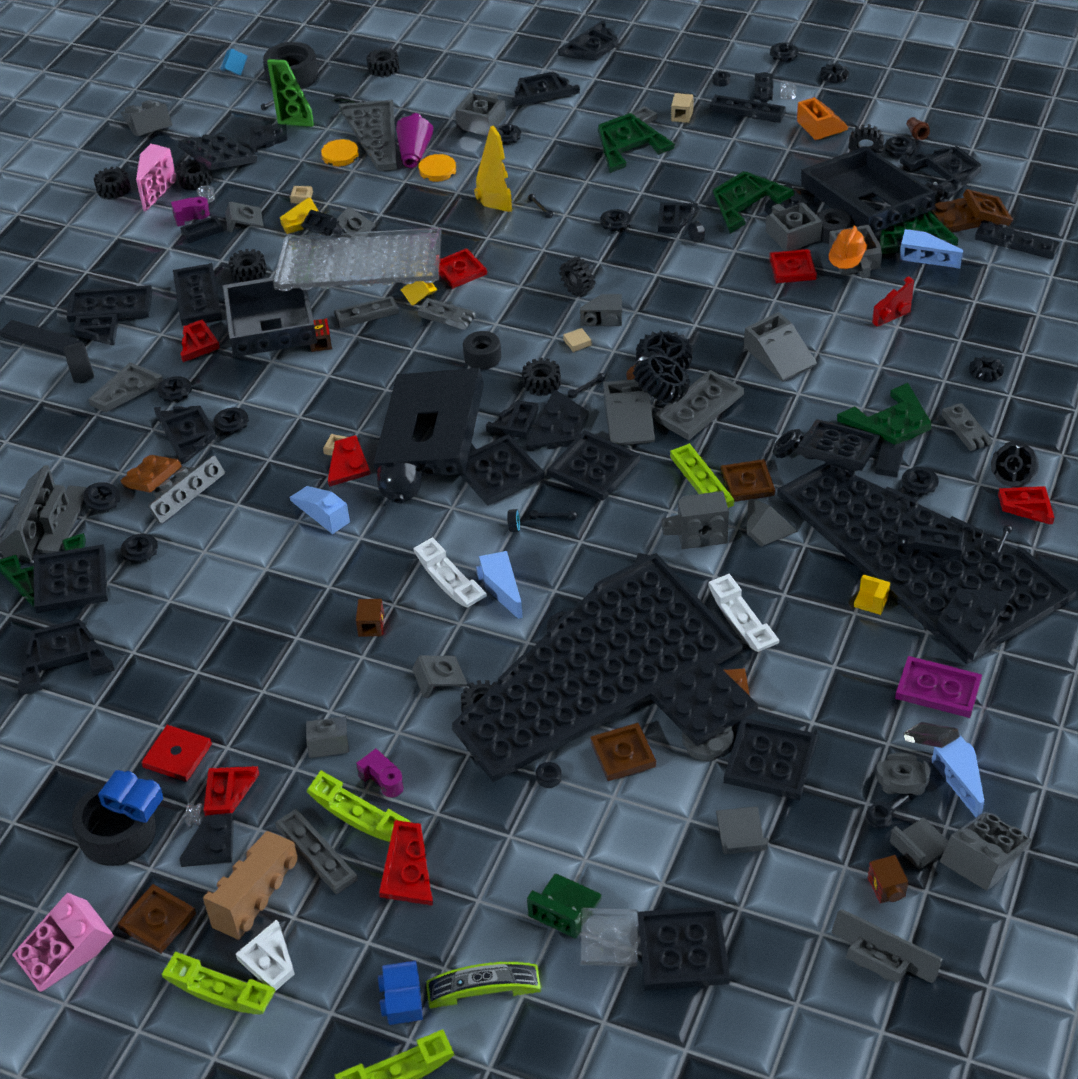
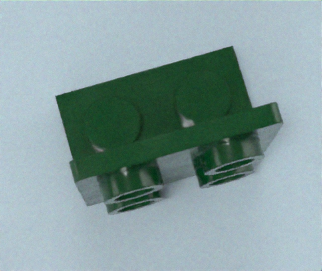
(562, 904)

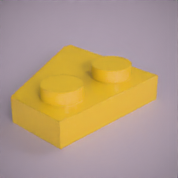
(293, 219)

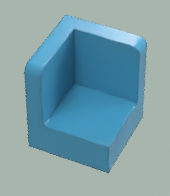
(234, 61)

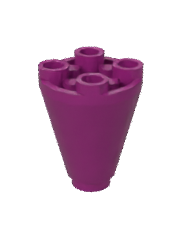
(413, 138)

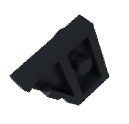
(211, 842)

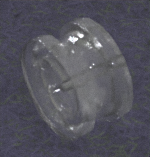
(788, 91)
(207, 192)
(194, 814)

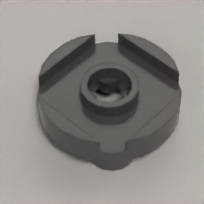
(712, 748)
(913, 781)

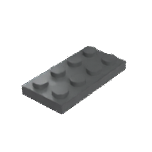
(700, 405)

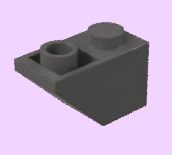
(602, 311)

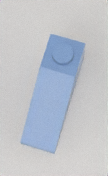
(928, 249)
(323, 507)
(500, 581)
(960, 769)

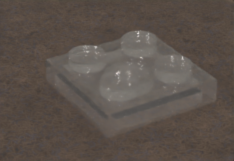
(609, 937)

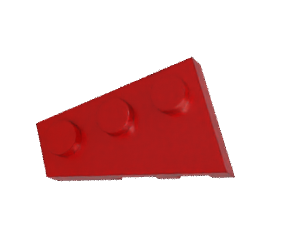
(406, 866)

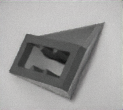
(765, 524)

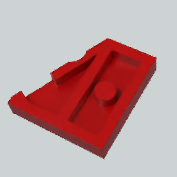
(894, 304)
(197, 341)
(1027, 503)
(227, 788)

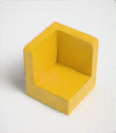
(417, 291)
(872, 594)

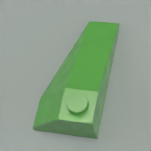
(288, 97)

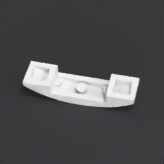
(447, 575)
(740, 616)

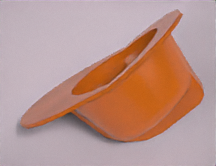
(847, 249)

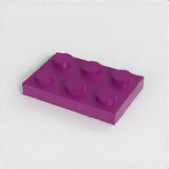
(939, 686)

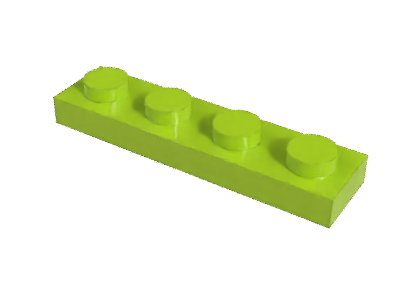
(698, 472)

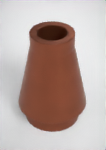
(918, 129)

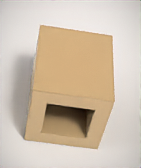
(682, 108)

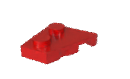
(347, 461)

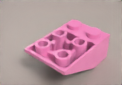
(154, 174)
(62, 942)

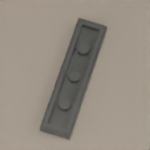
(316, 851)

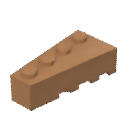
(250, 885)

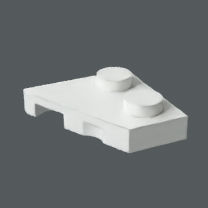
(268, 957)

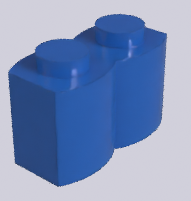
(131, 795)
(402, 993)

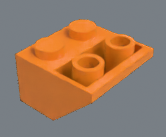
(819, 119)

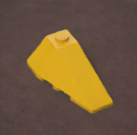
(491, 175)

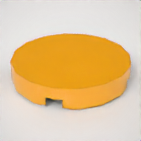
(339, 152)
(437, 167)

